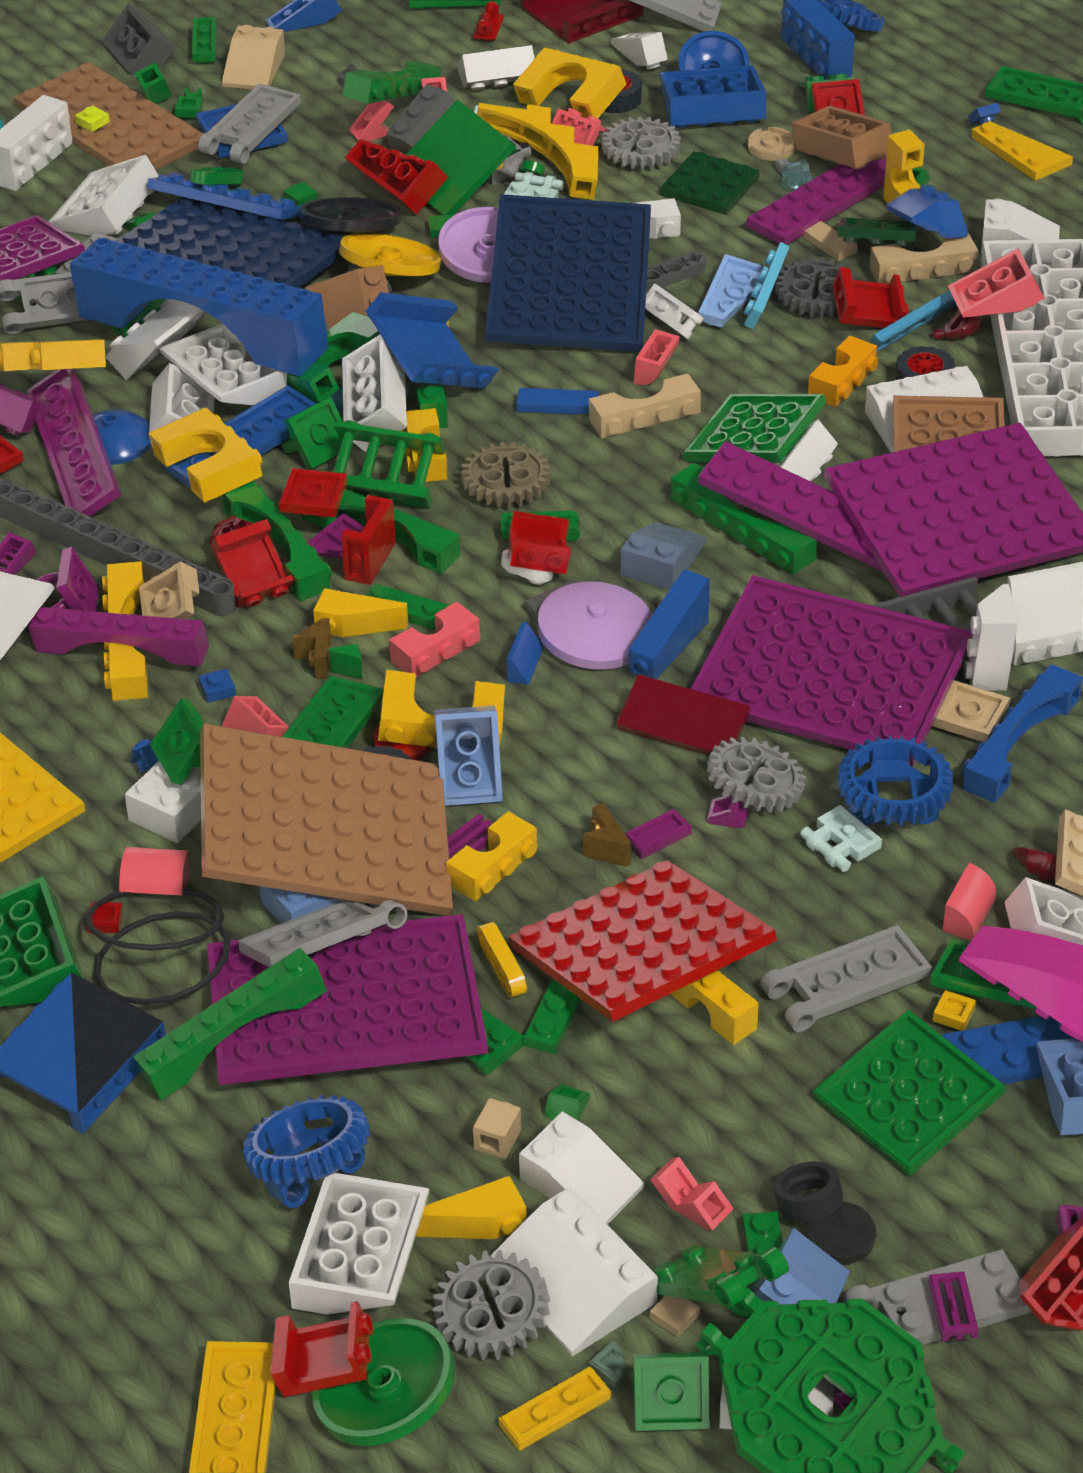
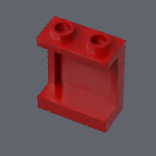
(868, 302)
(538, 542)
(368, 550)
(251, 564)
(321, 1353)

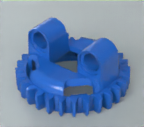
(891, 763)
(286, 1136)

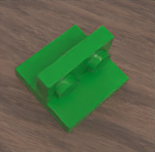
(314, 433)
(179, 741)
(671, 1391)

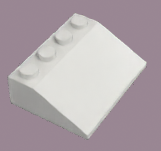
(106, 198)
(144, 340)
(224, 367)
(947, 383)
(18, 604)
(1048, 613)
(356, 1244)
(587, 1270)

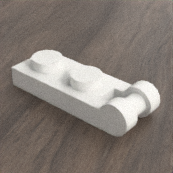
(672, 311)

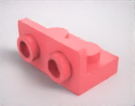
(585, 129)

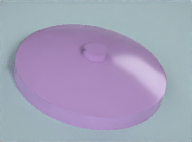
(469, 243)
(592, 624)

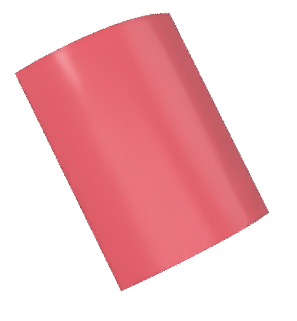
(654, 356)
(253, 715)
(154, 871)
(969, 903)

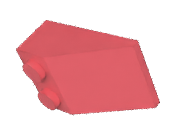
(997, 288)

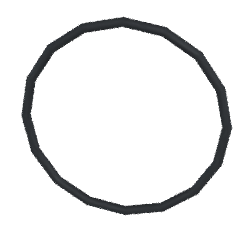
(164, 946)
(199, 985)

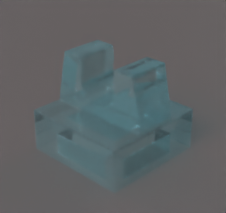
(795, 174)

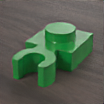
(189, 104)

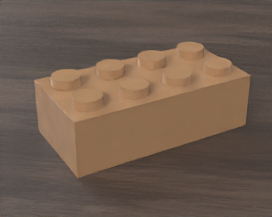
(842, 136)

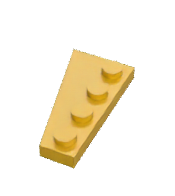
(1021, 151)

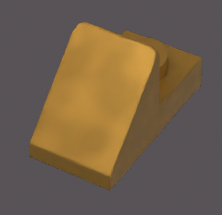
(314, 645)
(606, 839)

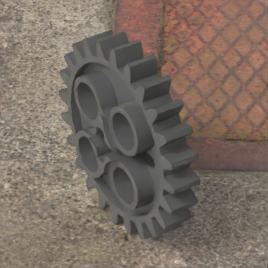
(798, 282)

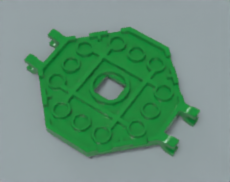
(862, 1352)

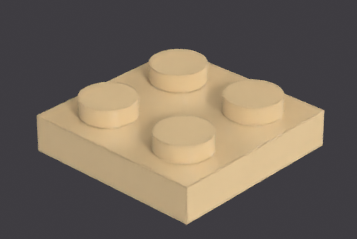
(971, 711)

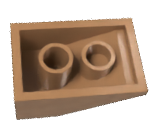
(350, 292)

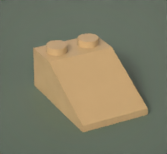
(253, 57)

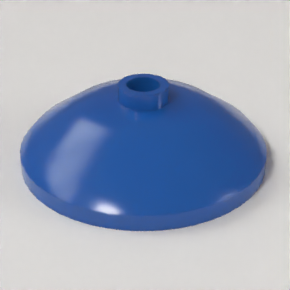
(712, 50)
(123, 434)

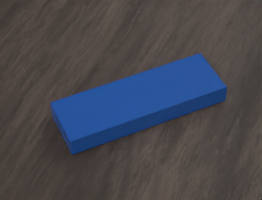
(554, 400)

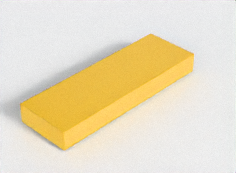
(554, 1408)

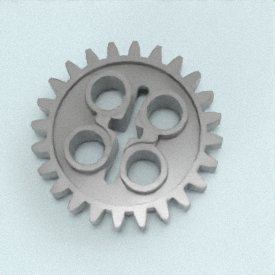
(641, 142)
(774, 785)
(460, 1316)

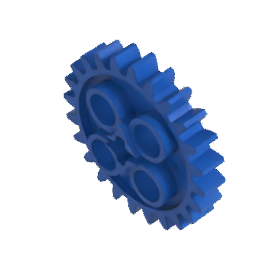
(854, 14)

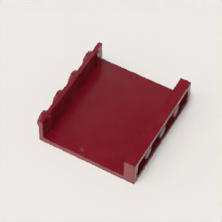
(581, 18)

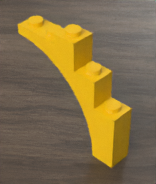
(554, 141)
(52, 355)

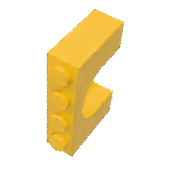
(553, 67)
(205, 432)
(407, 723)

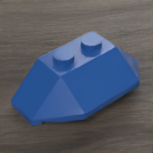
(931, 211)

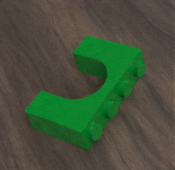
(342, 339)

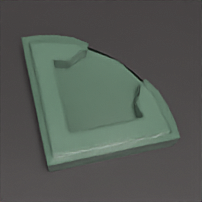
(610, 1364)

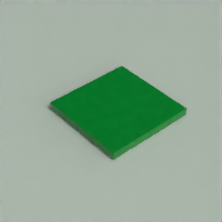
(465, 151)
(758, 424)
(909, 1092)

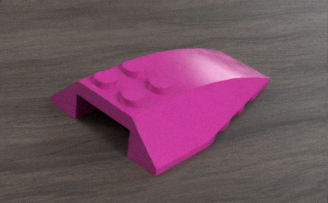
(1035, 968)

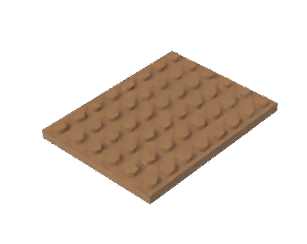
(323, 820)

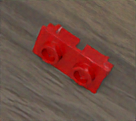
(489, 23)

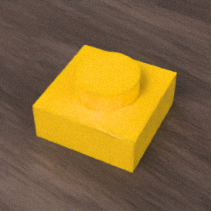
(954, 1010)

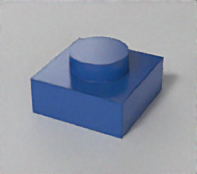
(984, 114)
(217, 685)

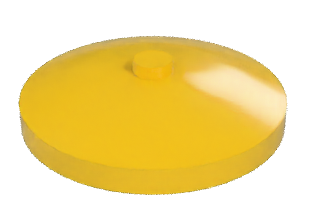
(395, 253)

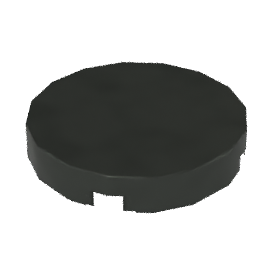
(845, 1234)

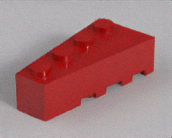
(399, 175)

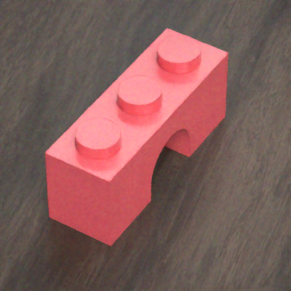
(418, 653)

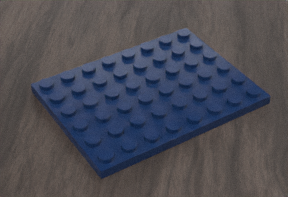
(237, 241)
(569, 273)

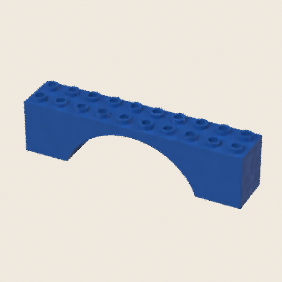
(272, 320)

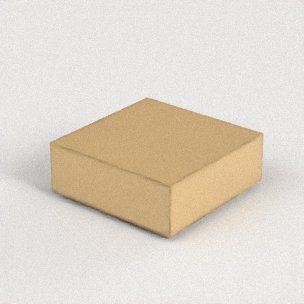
(675, 1314)

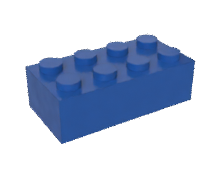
(817, 37)

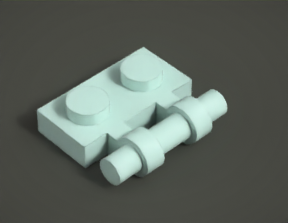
(525, 185)
(847, 832)

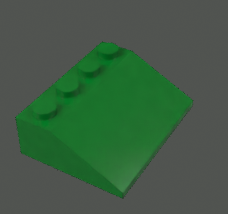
(33, 944)

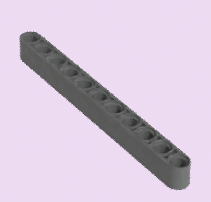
(106, 543)

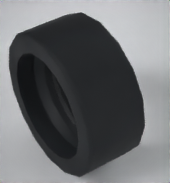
(813, 1206)

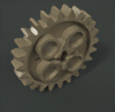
(526, 474)

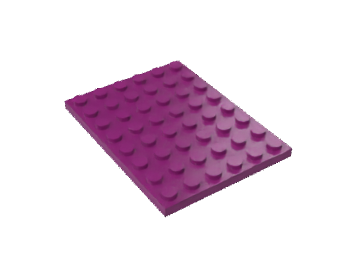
(959, 508)
(832, 665)
(386, 1003)

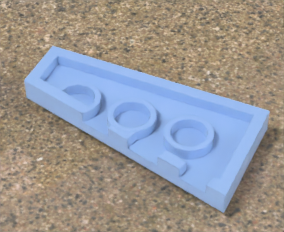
(729, 290)

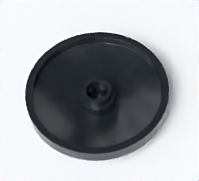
(350, 214)

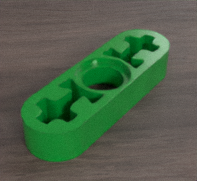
(216, 175)

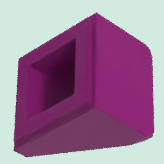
(726, 813)

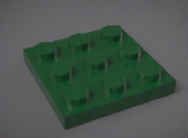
(709, 182)
(877, 230)

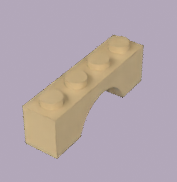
(951, 258)
(616, 414)

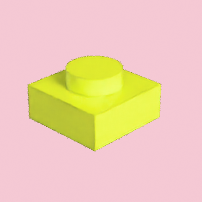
(92, 118)

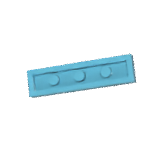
(762, 291)

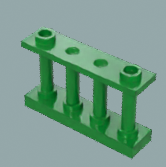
(363, 484)

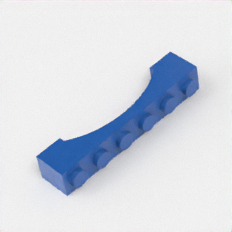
(1051, 694)

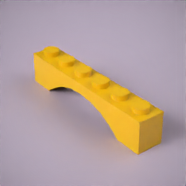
(126, 665)

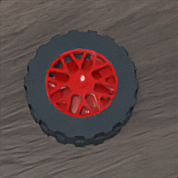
(629, 96)
(922, 361)

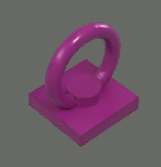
(74, 583)

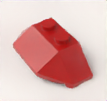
(1056, 1282)

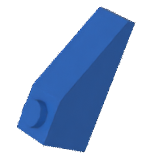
(304, 14)

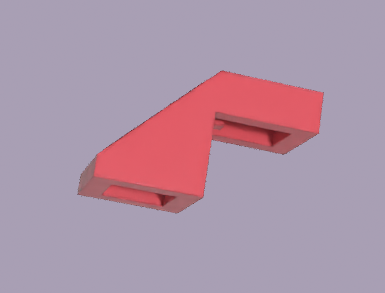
(698, 1202)

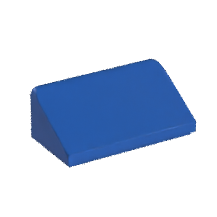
(523, 655)

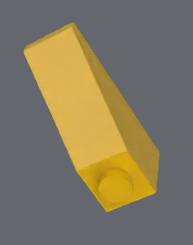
(359, 614)
(475, 1214)

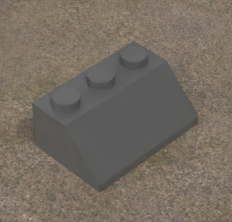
(137, 41)
(418, 118)

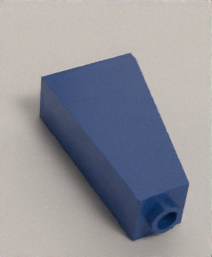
(672, 625)

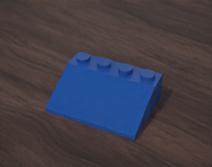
(713, 96)

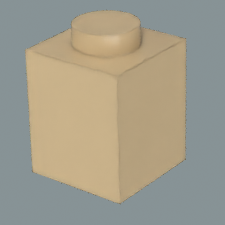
(497, 1128)

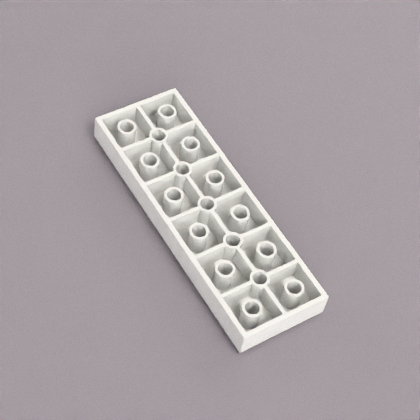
(1044, 345)

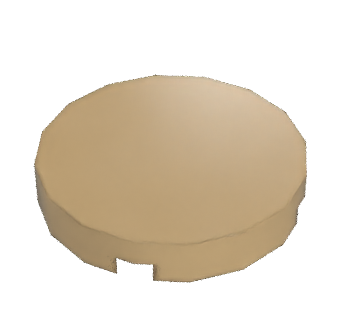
(771, 144)

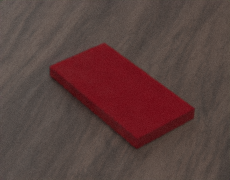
(681, 715)

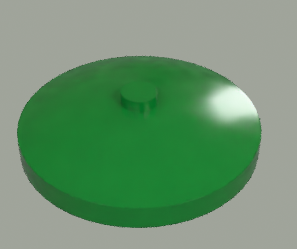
(402, 1389)

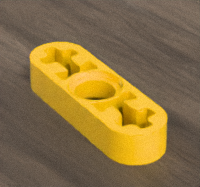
(501, 960)

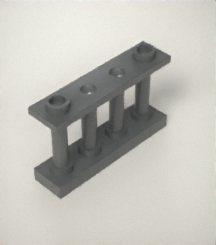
(938, 600)

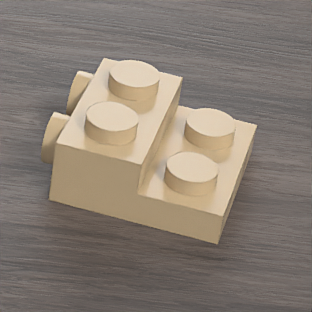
(170, 593)

